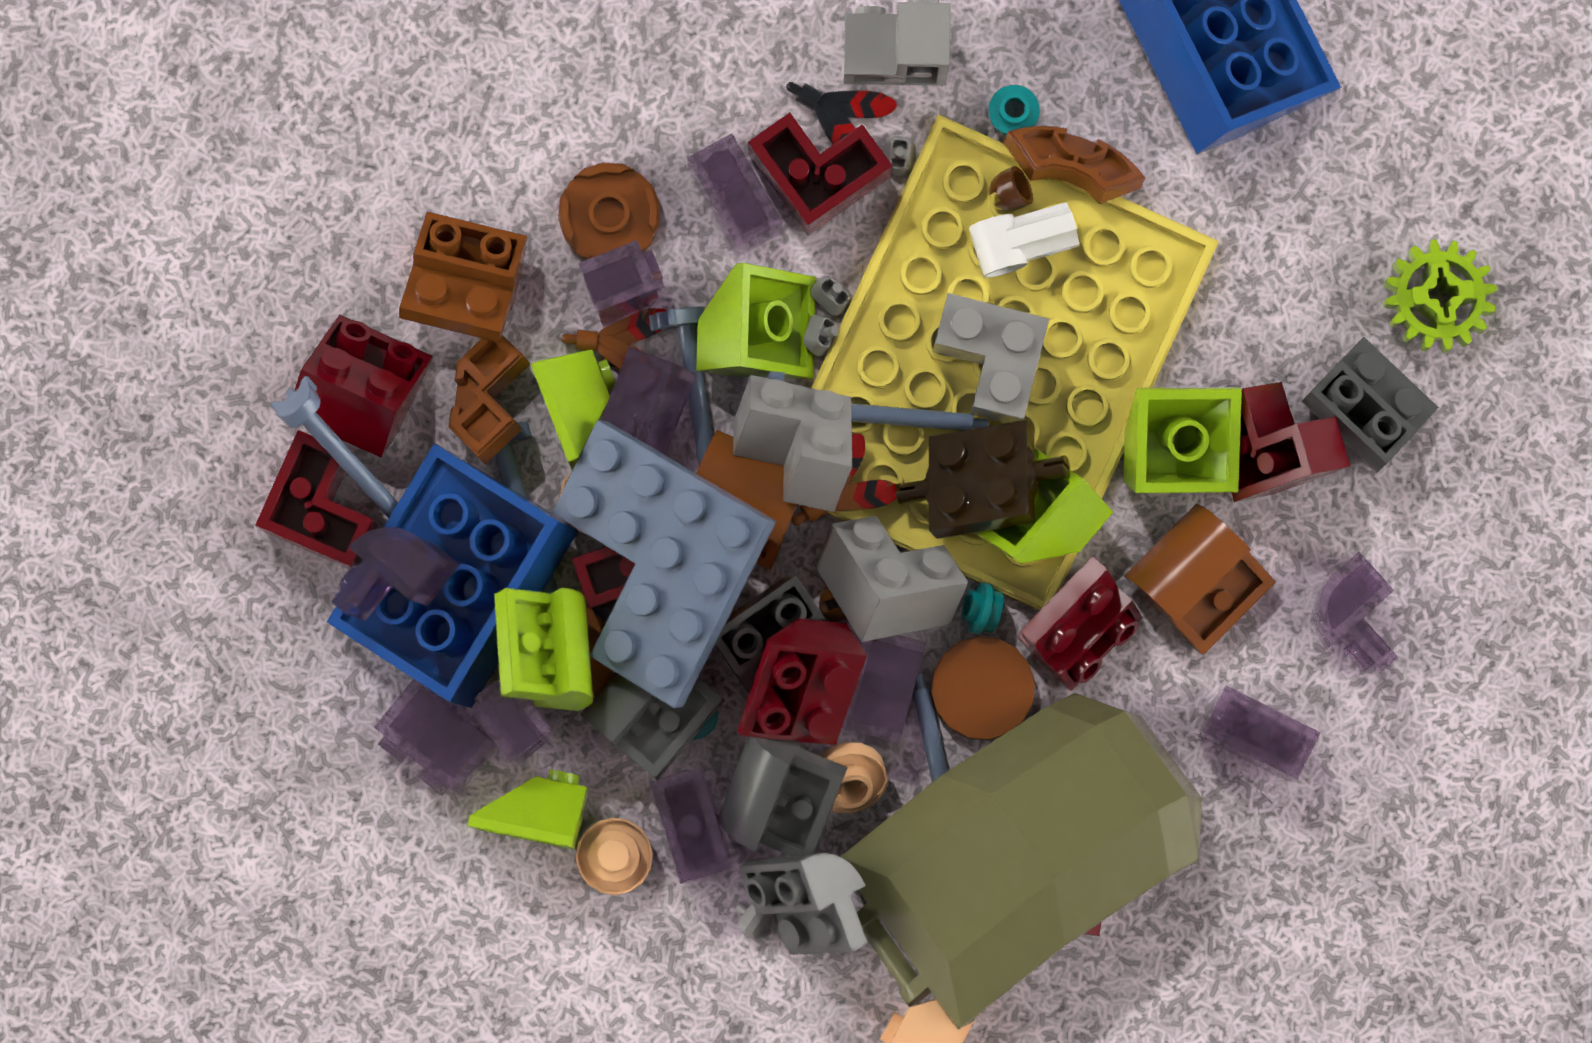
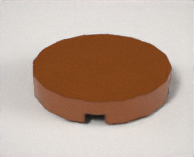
(611, 223)
(982, 688)

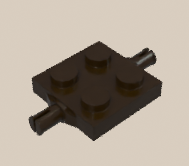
(982, 479)

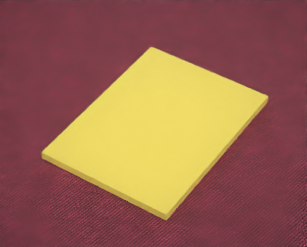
(1107, 333)

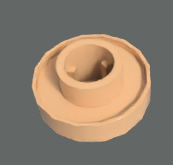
(864, 778)
(614, 856)

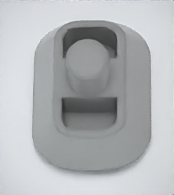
(900, 153)
(831, 295)
(819, 334)
(751, 923)

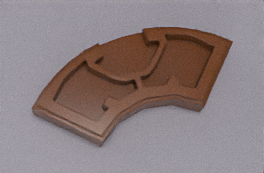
(1062, 156)

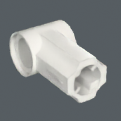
(1009, 242)

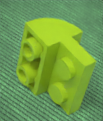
(544, 647)

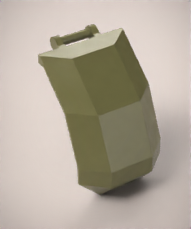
(1023, 852)

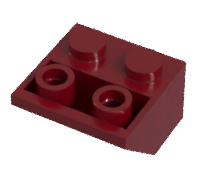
(364, 383)
(804, 683)

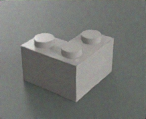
(899, 46)
(1006, 346)
(801, 431)
(886, 589)

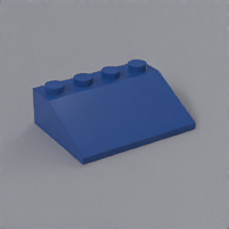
(1231, 62)
(499, 545)

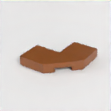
(479, 379)

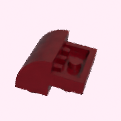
(1081, 625)

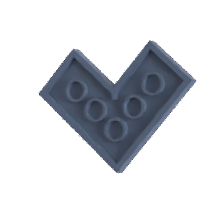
(688, 550)

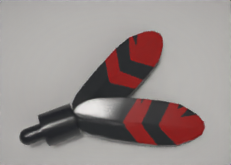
(836, 107)

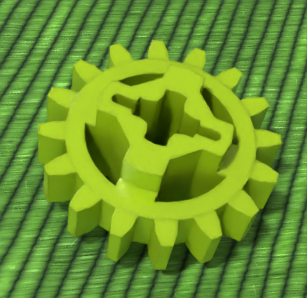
(1441, 318)

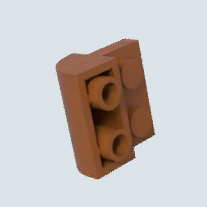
(463, 277)
(753, 483)
(1200, 578)

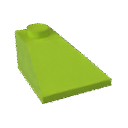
(757, 324)
(575, 396)
(1183, 440)
(1065, 521)
(538, 811)

